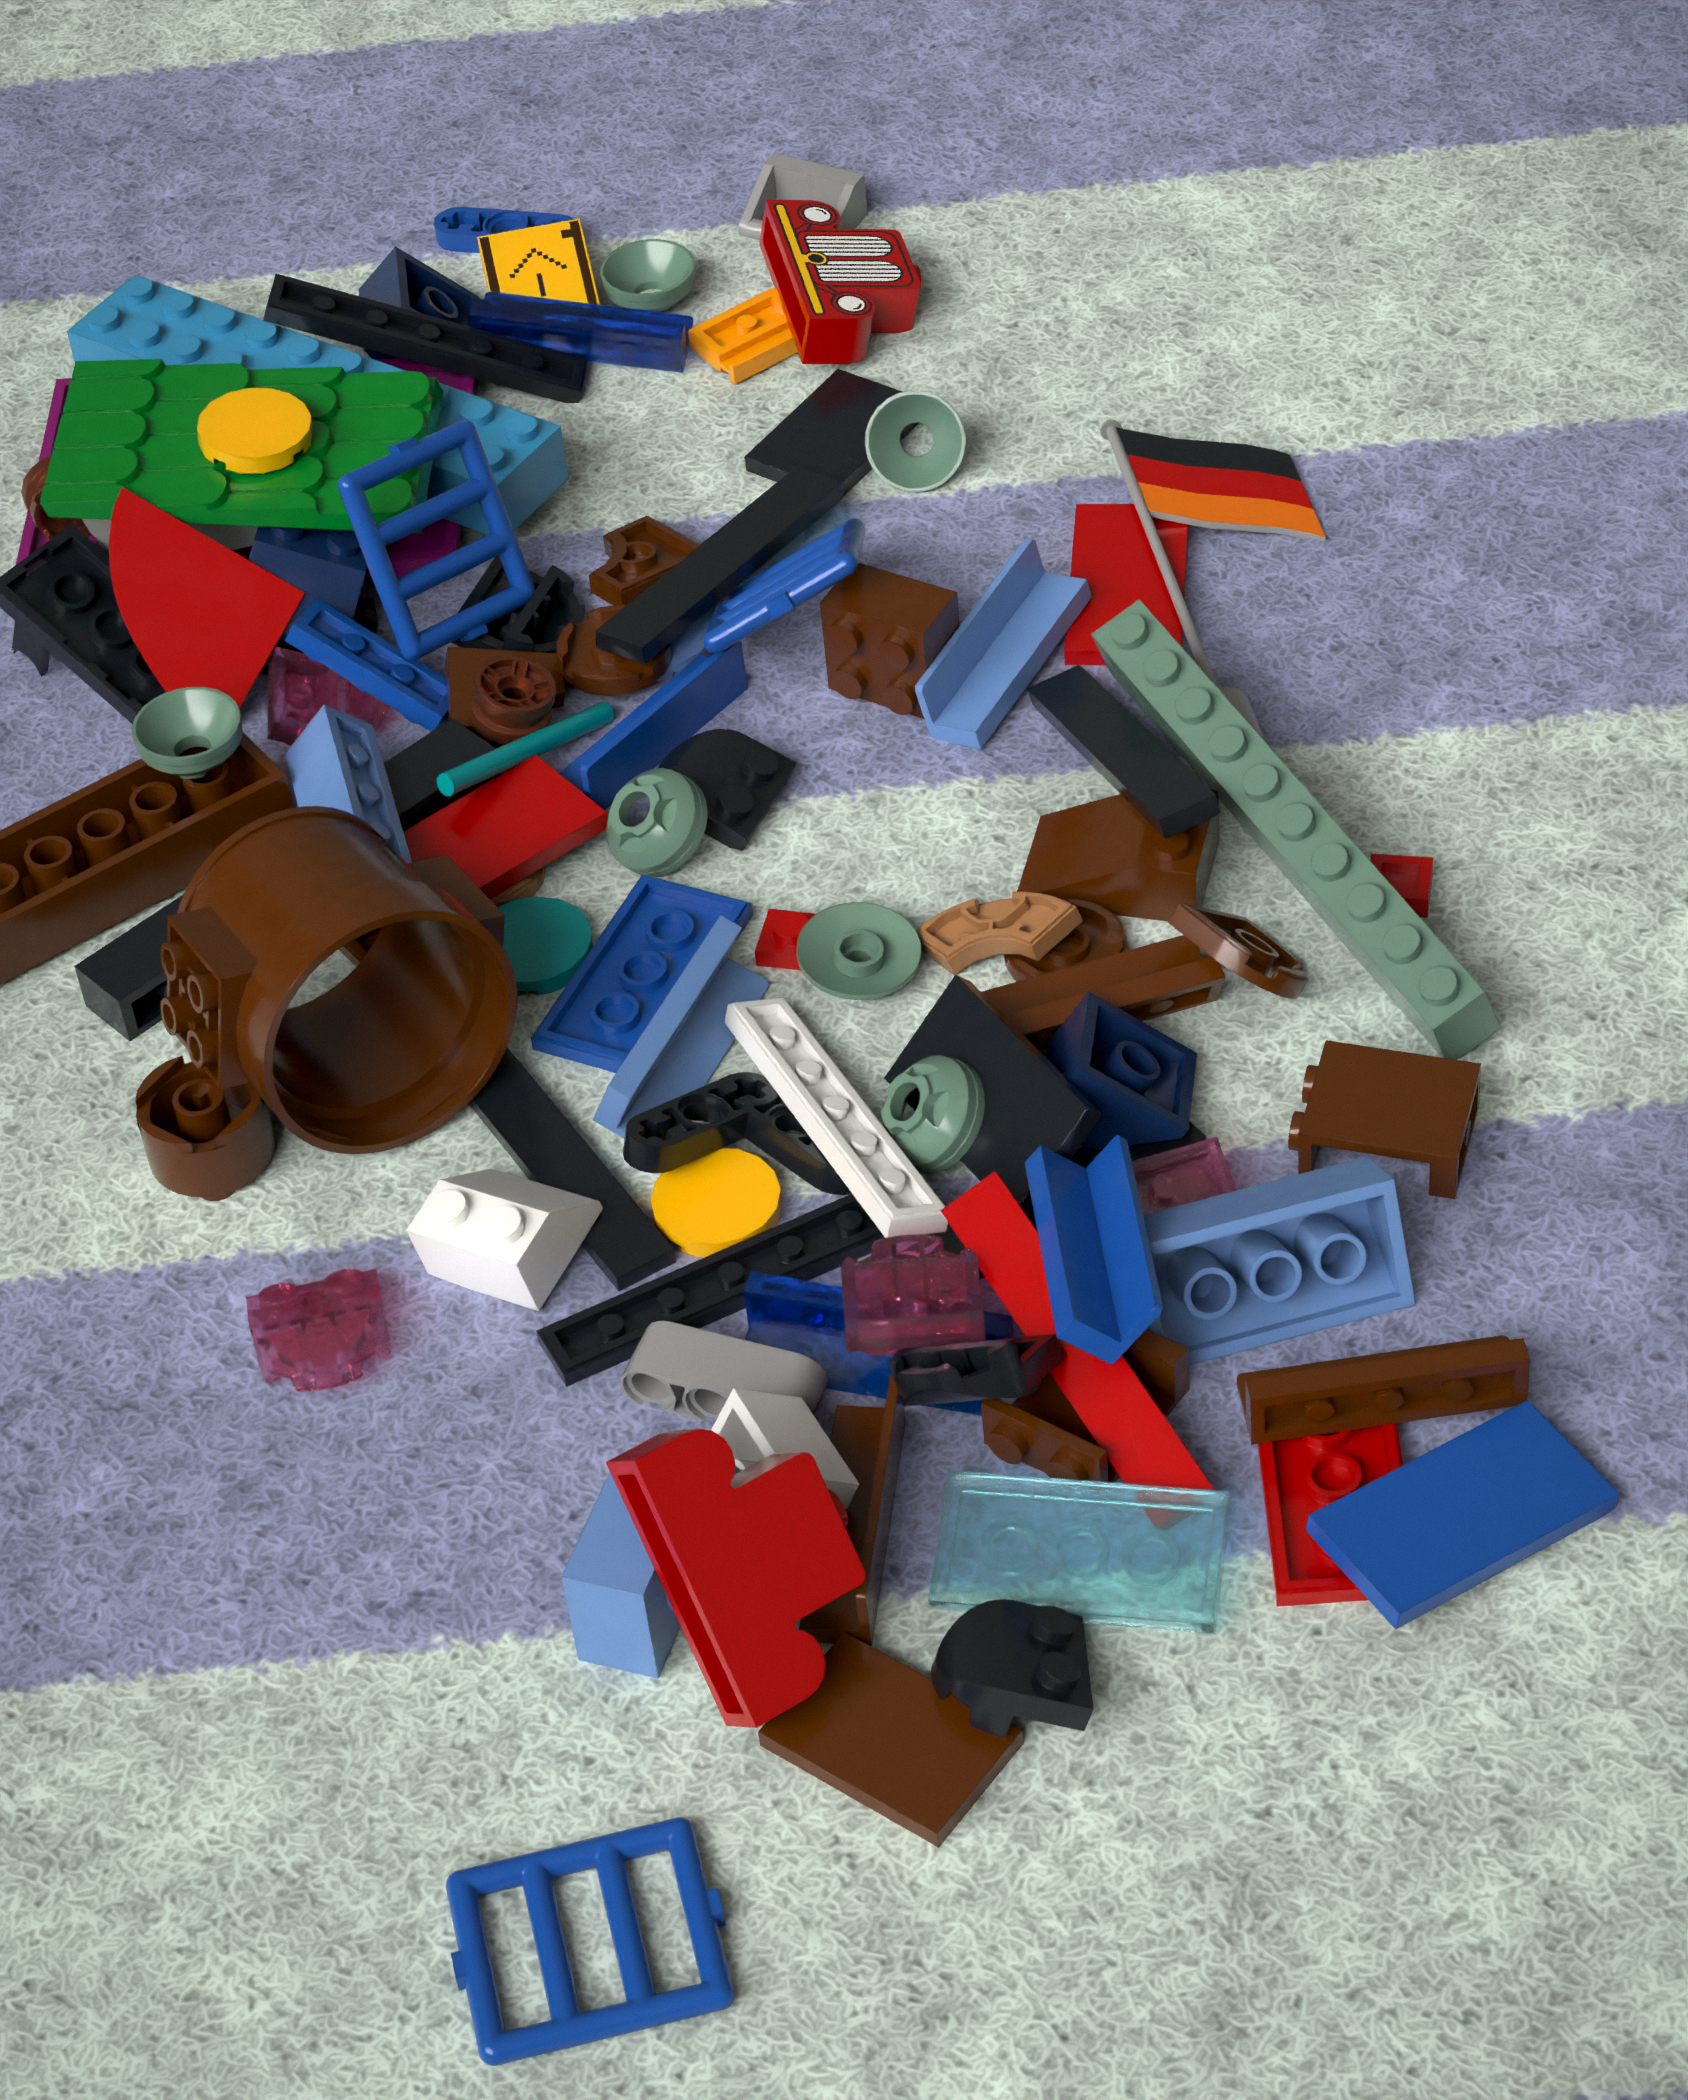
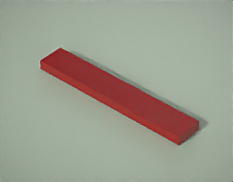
(1104, 1395)

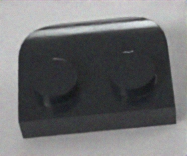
(534, 625)
(736, 778)
(974, 1369)
(1017, 1663)

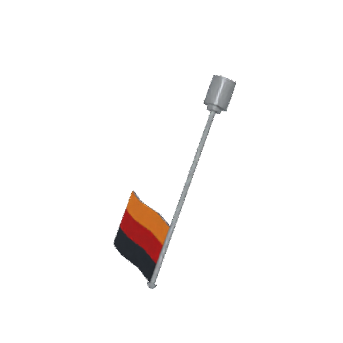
(1212, 489)

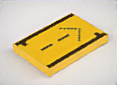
(540, 262)

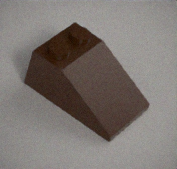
(1120, 860)

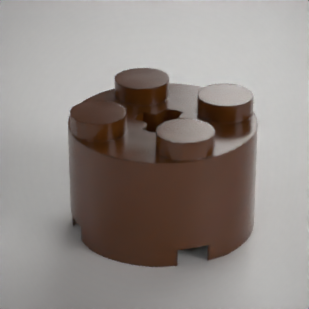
(202, 1136)

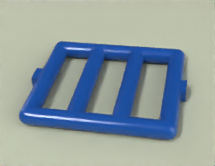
(374, 537)
(786, 585)
(643, 2006)

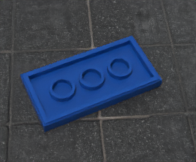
(632, 971)
(1461, 1513)

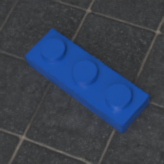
(371, 664)

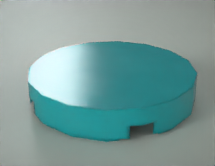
(544, 942)

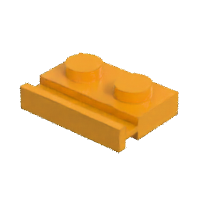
(745, 337)

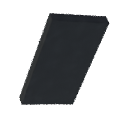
(1024, 1092)

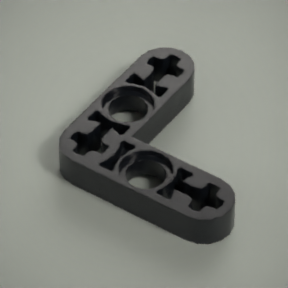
(737, 1109)

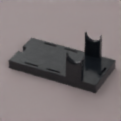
(75, 616)

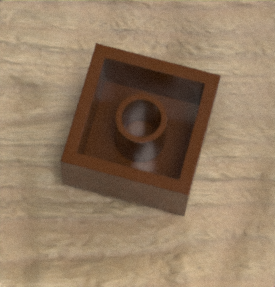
(884, 635)

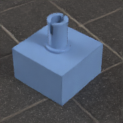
(615, 1594)

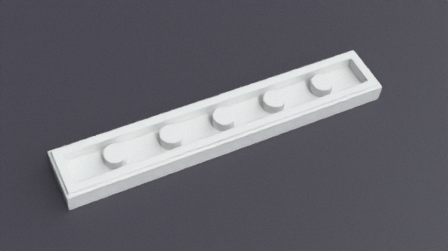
(836, 1118)

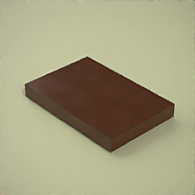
(890, 1741)

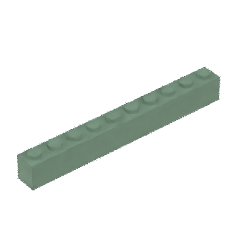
(1297, 834)

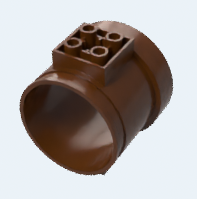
(387, 1045)

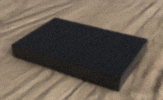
(825, 432)

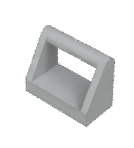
(799, 179)

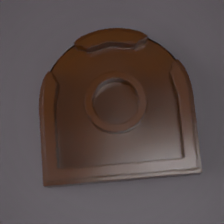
(1242, 949)

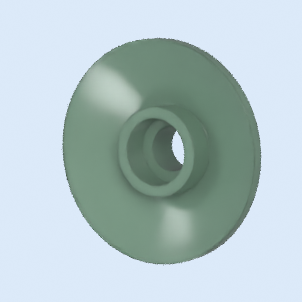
(858, 951)

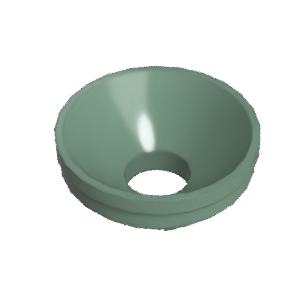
(648, 266)
(887, 453)
(184, 721)
(669, 831)
(946, 1115)

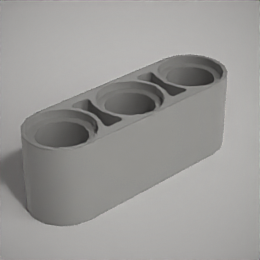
(697, 1369)

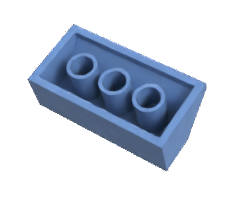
(1280, 1259)

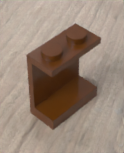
(1390, 1108)
(1051, 1436)

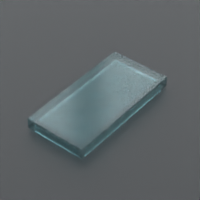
(1084, 1547)

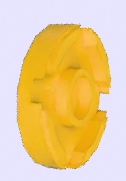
(254, 430)
(716, 1201)

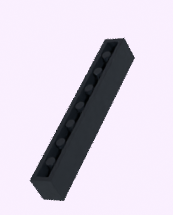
(127, 977)

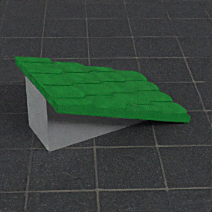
(138, 431)

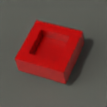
(1410, 878)
(779, 939)

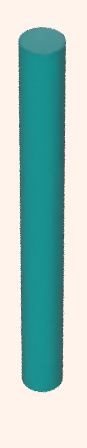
(516, 752)

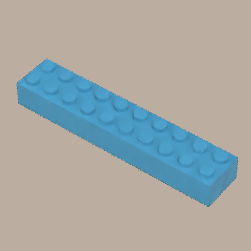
(183, 329)

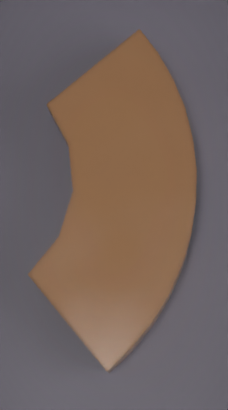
(1017, 925)

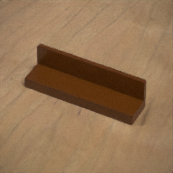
(1139, 981)
(1384, 1388)
(871, 1448)

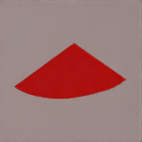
(192, 602)

